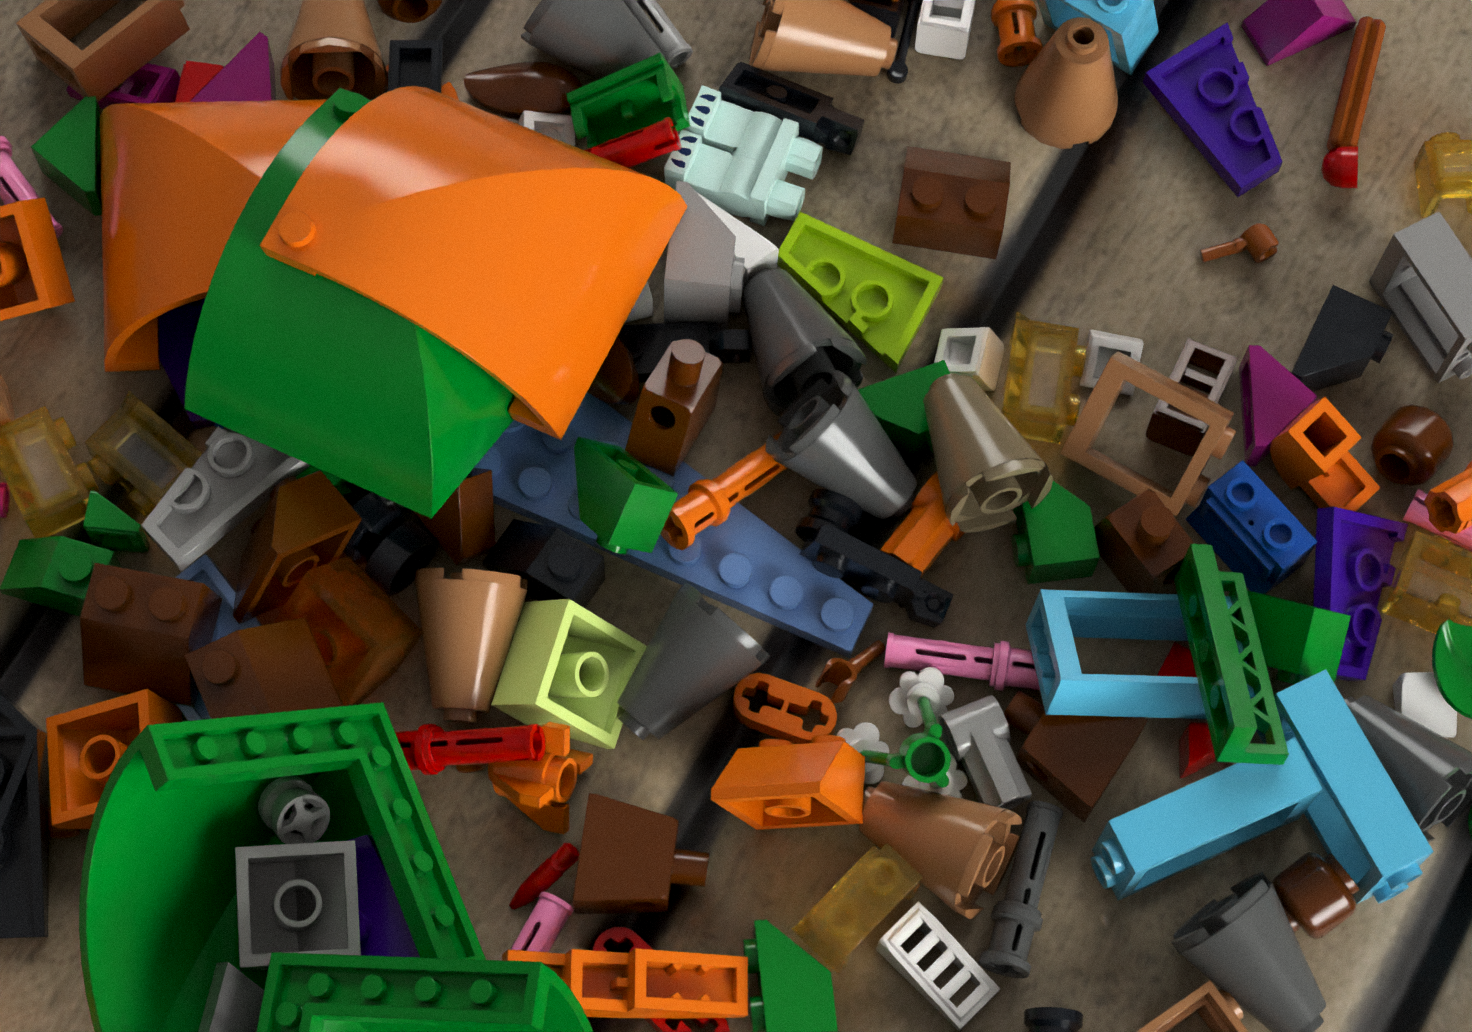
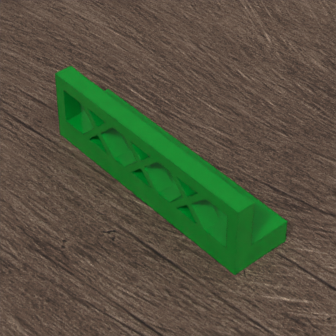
(1220, 667)

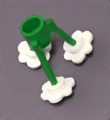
(921, 754)

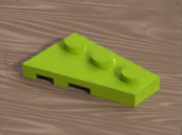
(860, 285)

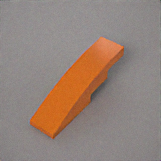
(650, 982)

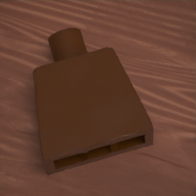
(688, 386)
(1143, 544)
(1072, 753)
(631, 860)

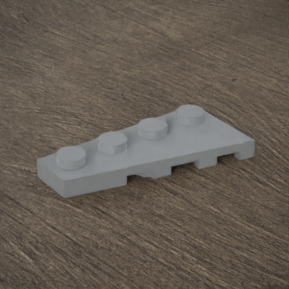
(216, 494)

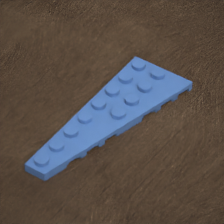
(732, 563)

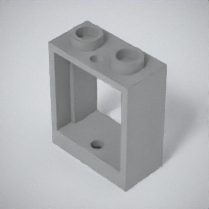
(1429, 289)

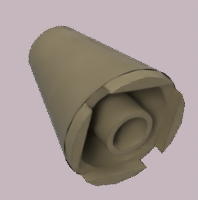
(980, 457)

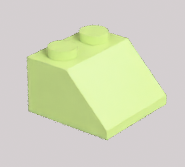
(568, 671)

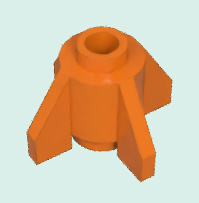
(546, 784)

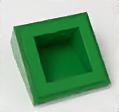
(111, 527)

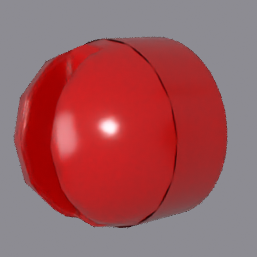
(1341, 167)

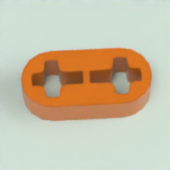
(789, 698)

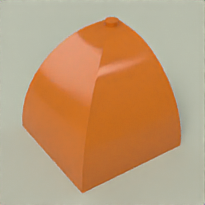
(170, 202)
(482, 239)

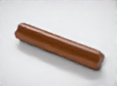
(1357, 83)

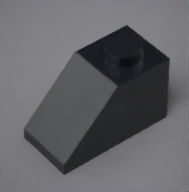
(1343, 340)
(550, 561)

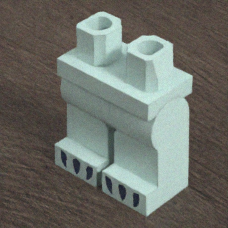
(742, 159)

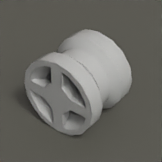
(309, 810)

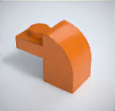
(1316, 457)

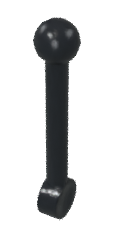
(898, 69)

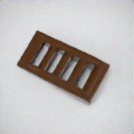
(1171, 425)

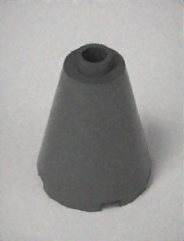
(589, 35)
(794, 339)
(843, 448)
(686, 665)
(1423, 765)
(1254, 956)

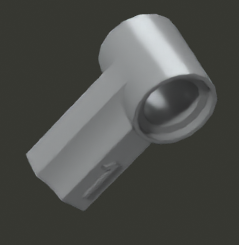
(980, 740)

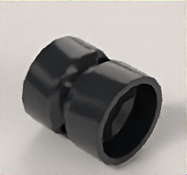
(388, 544)

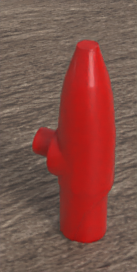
(545, 875)

